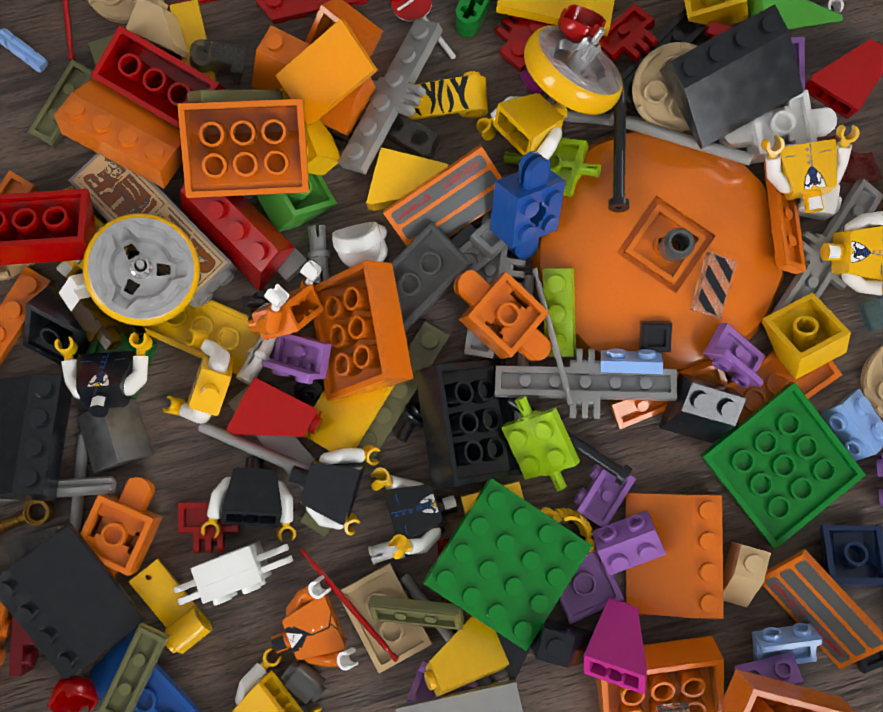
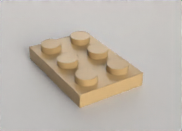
(401, 638)

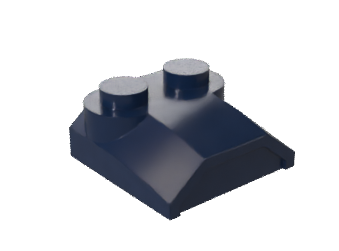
(853, 554)

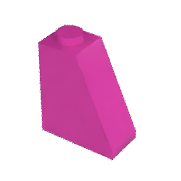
(617, 648)

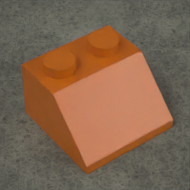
(334, 10)

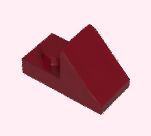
(22, 652)

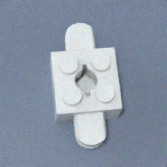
(791, 121)
(236, 570)

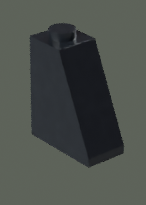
(561, 643)

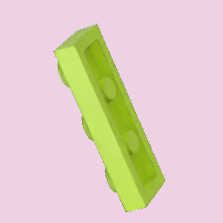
(560, 299)

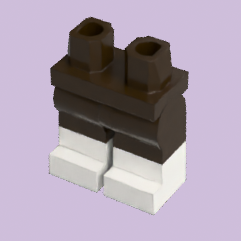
(92, 319)

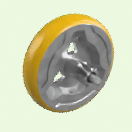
(573, 73)
(109, 269)

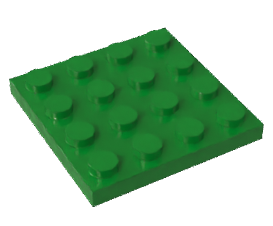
(782, 465)
(507, 564)

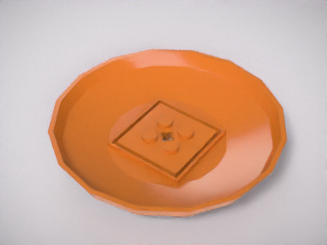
(618, 254)

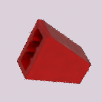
(849, 79)
(273, 413)

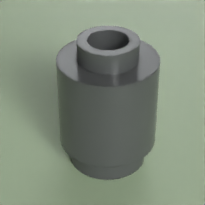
(685, 244)
(303, 681)

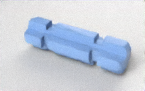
(22, 50)

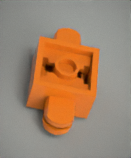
(503, 315)
(122, 526)

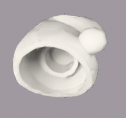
(361, 243)

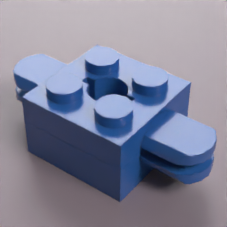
(527, 205)

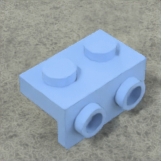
(641, 361)
(856, 425)
(797, 639)

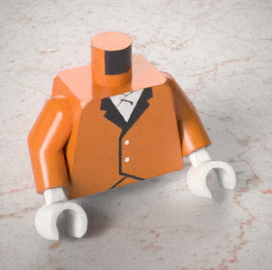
(288, 311)
(314, 629)

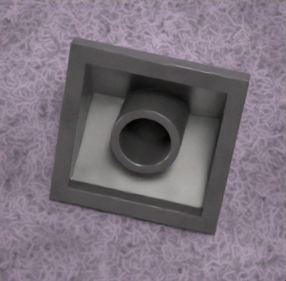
(115, 438)

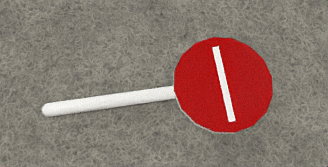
(417, 9)

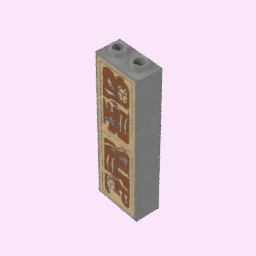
(121, 192)

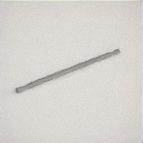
(553, 338)

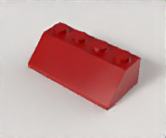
(149, 75)
(45, 226)
(239, 234)

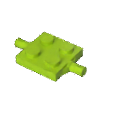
(566, 162)
(540, 443)

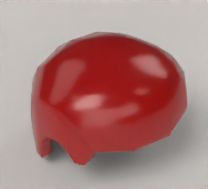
(579, 23)
(73, 695)

